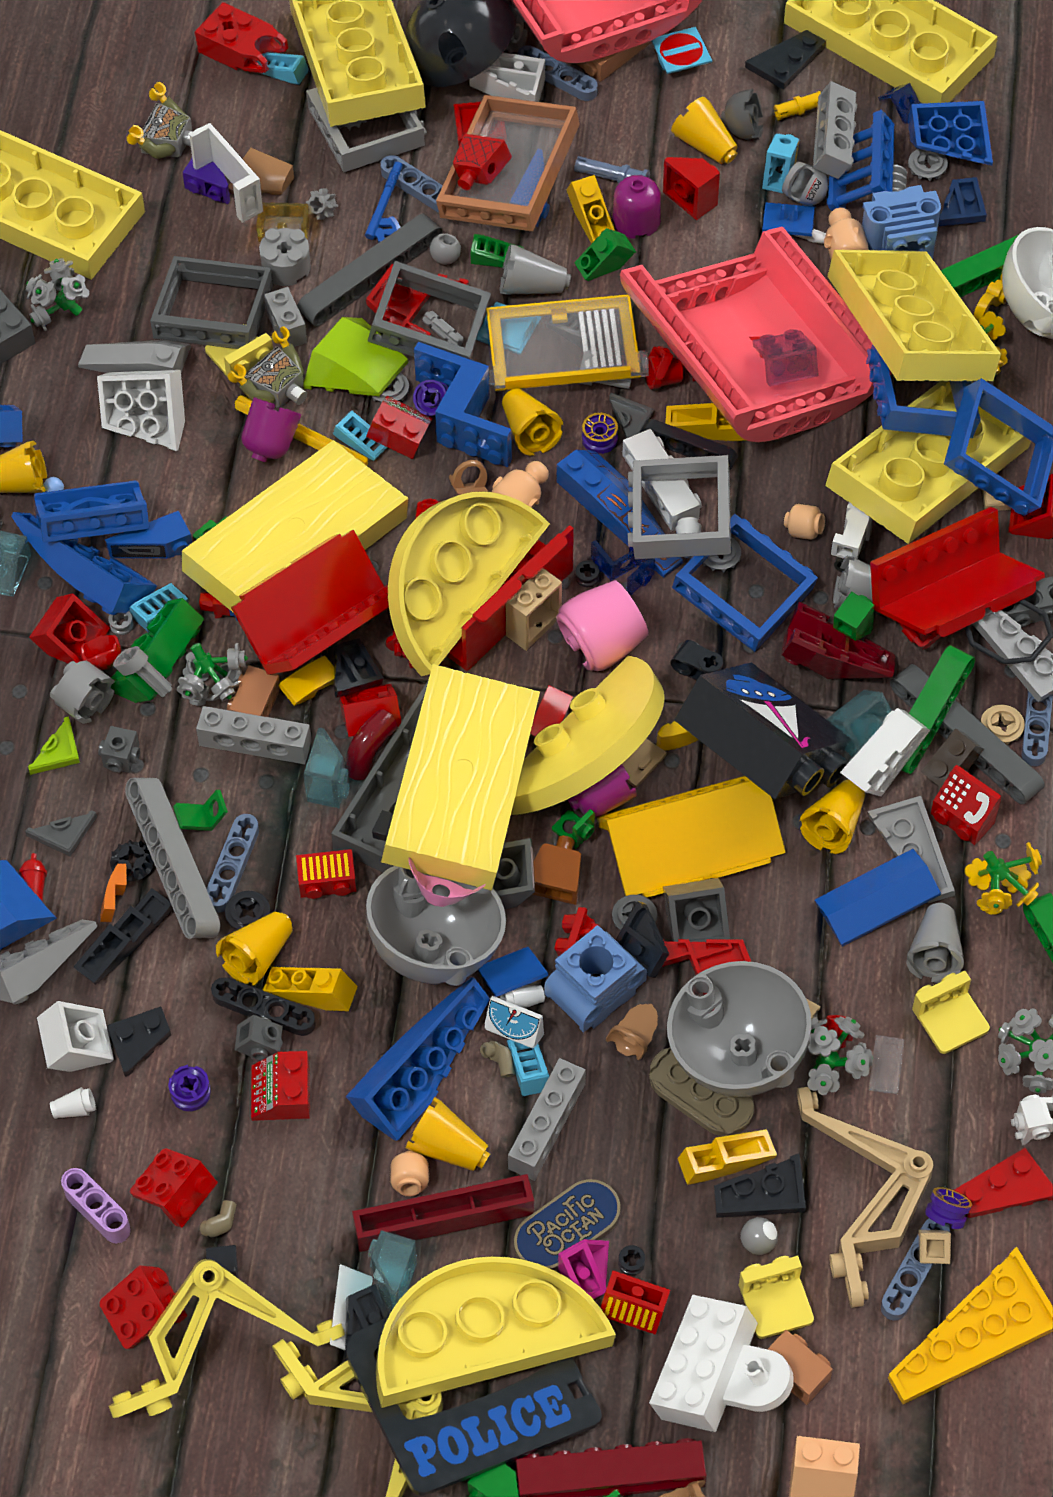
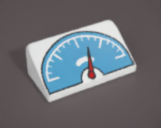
(514, 1022)

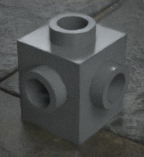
(119, 749)
(258, 1037)

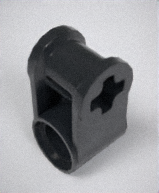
(695, 660)

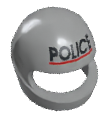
(808, 187)

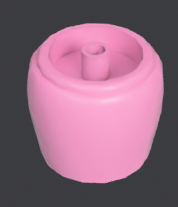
(602, 624)

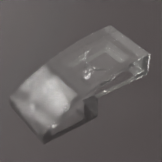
(886, 1064)

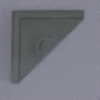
(630, 414)
(63, 833)

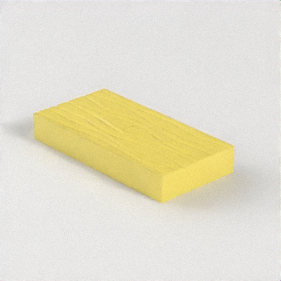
(900, 41)
(358, 58)
(62, 207)
(913, 316)
(903, 475)
(296, 513)
(461, 777)

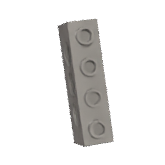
(835, 130)
(254, 735)
(546, 1119)

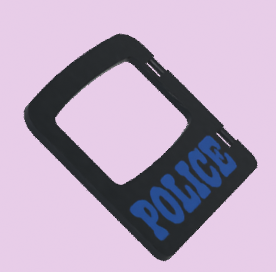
(481, 1433)

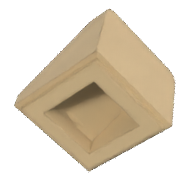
(934, 1246)

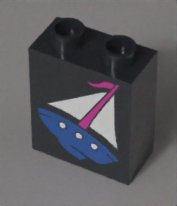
(764, 731)

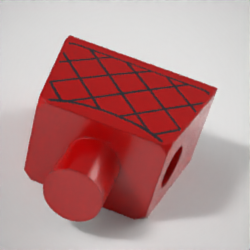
(480, 160)

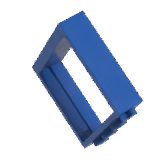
(911, 418)
(1019, 419)
(725, 614)

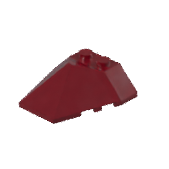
(820, 647)

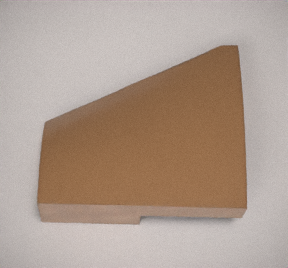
(272, 172)

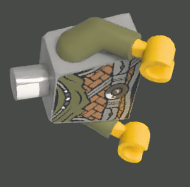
(165, 130)
(276, 376)

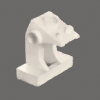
(1033, 1118)

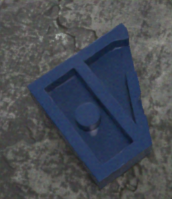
(963, 203)

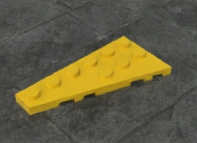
(989, 1323)

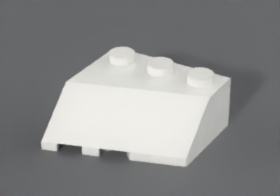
(143, 405)

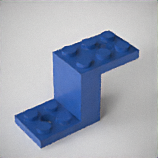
(459, 411)

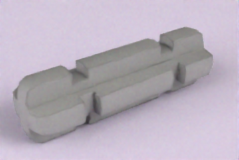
(442, 328)

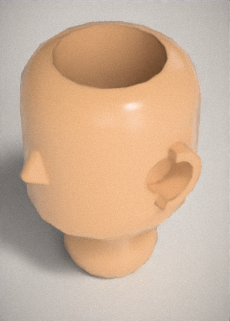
(844, 232)
(523, 484)

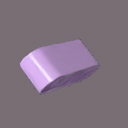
(90, 1193)

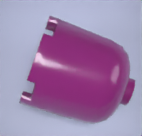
(636, 206)
(268, 430)
(605, 794)

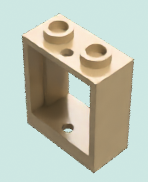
(534, 604)

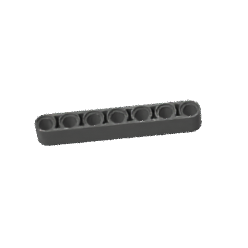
(367, 270)
(996, 760)

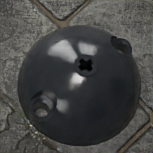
(474, 26)

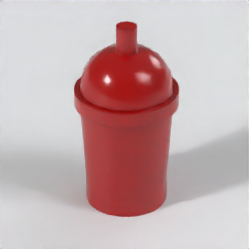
(34, 874)

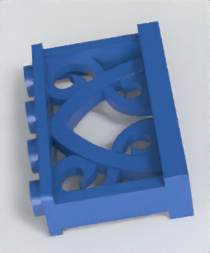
(91, 511)

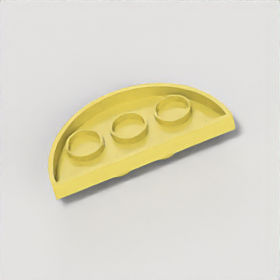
(452, 565)
(593, 739)
(481, 1324)

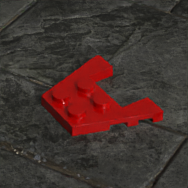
(403, 303)
(706, 954)

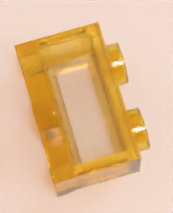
(283, 216)

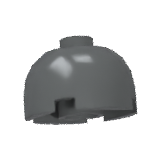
(743, 115)

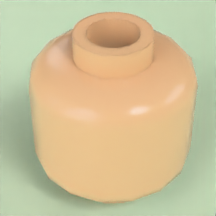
(804, 521)
(409, 1173)

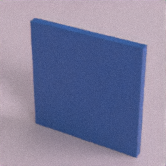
(793, 218)
(512, 971)

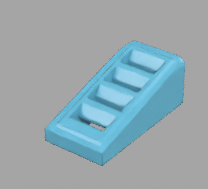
(290, 68)
(343, 434)
(139, 608)
(532, 1081)

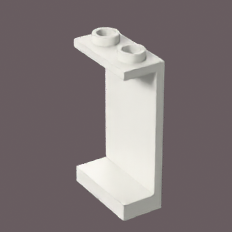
(210, 146)

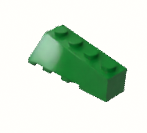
(163, 645)

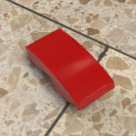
(550, 710)

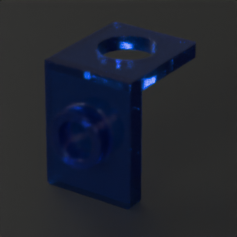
(902, 98)
(607, 565)
(642, 575)

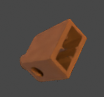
(558, 871)

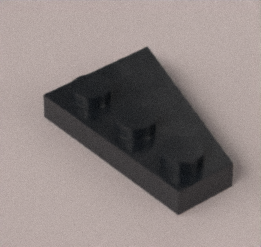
(786, 60)
(764, 1192)

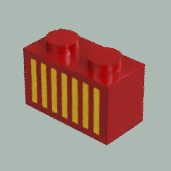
(326, 874)
(634, 1302)

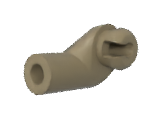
(501, 1055)
(221, 1223)

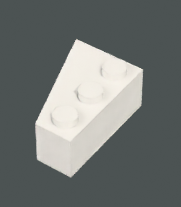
(512, 77)
(885, 752)

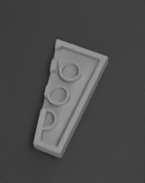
(1012, 642)
(908, 827)

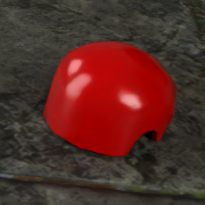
(101, 651)

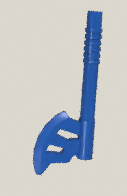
(377, 220)

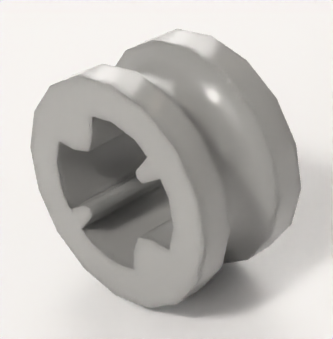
(126, 626)

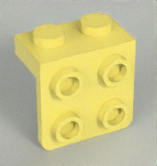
(247, 355)
(949, 1013)
(776, 1296)

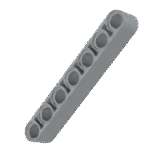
(172, 858)

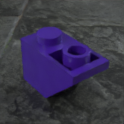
(207, 181)

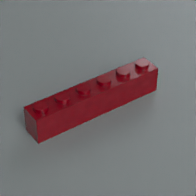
(446, 1211)
(601, 1472)

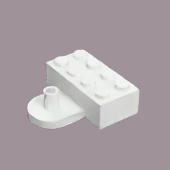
(718, 1368)

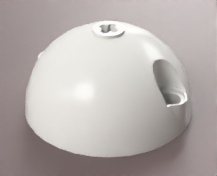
(1029, 280)

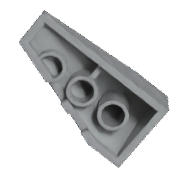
(135, 356)
(29, 969)

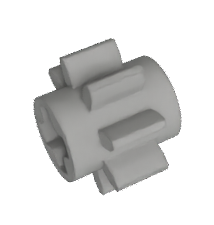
(328, 201)

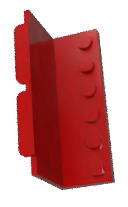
(950, 577)
(311, 603)
(489, 621)

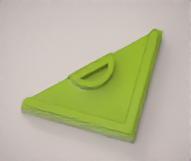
(58, 750)

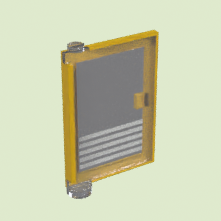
(564, 343)

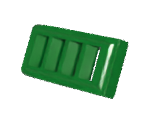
(488, 244)

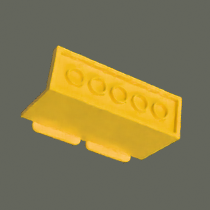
(693, 836)

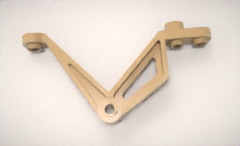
(909, 1169)

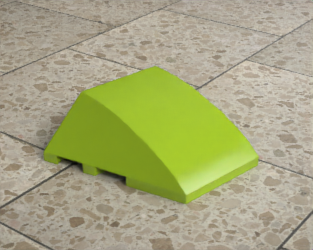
(351, 362)

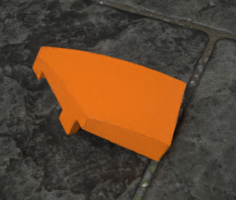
(115, 886)

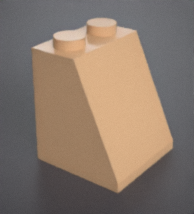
(823, 1468)

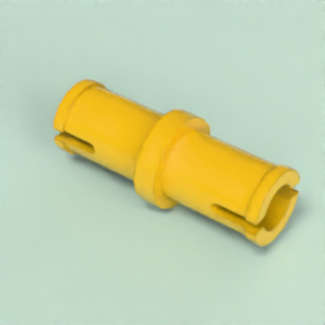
(797, 106)

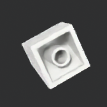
(74, 1037)

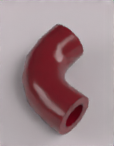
(367, 742)

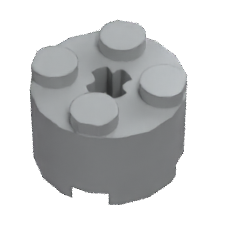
(286, 254)
(83, 690)

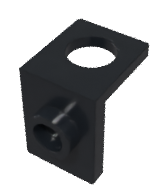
(225, 1256)

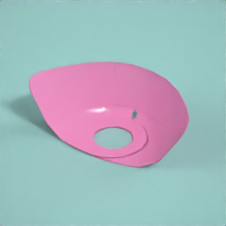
(427, 883)

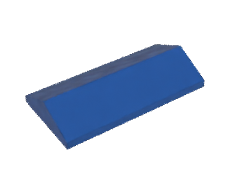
(878, 897)

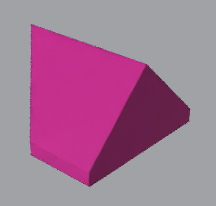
(586, 1265)

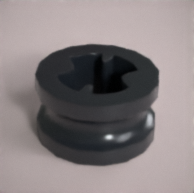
(580, 576)
(640, 1263)

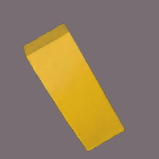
(701, 420)
(726, 1156)

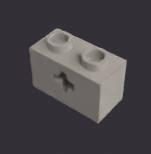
(284, 312)

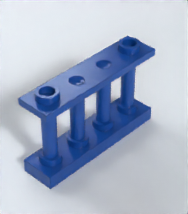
(880, 168)

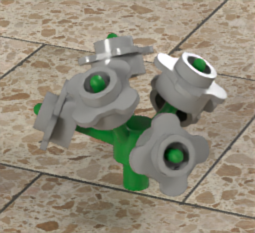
(41, 292)
(197, 671)

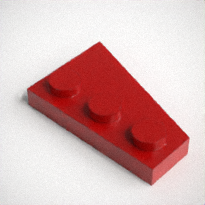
(1006, 1185)

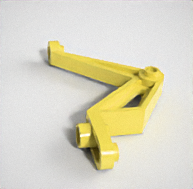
(221, 1286)
(328, 1393)

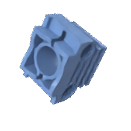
(902, 220)
(592, 998)

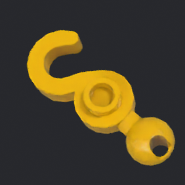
(994, 295)

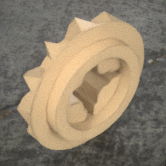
(1009, 716)

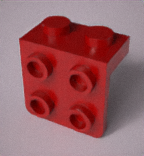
(175, 1185)
(138, 1304)

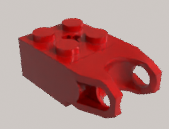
(238, 39)

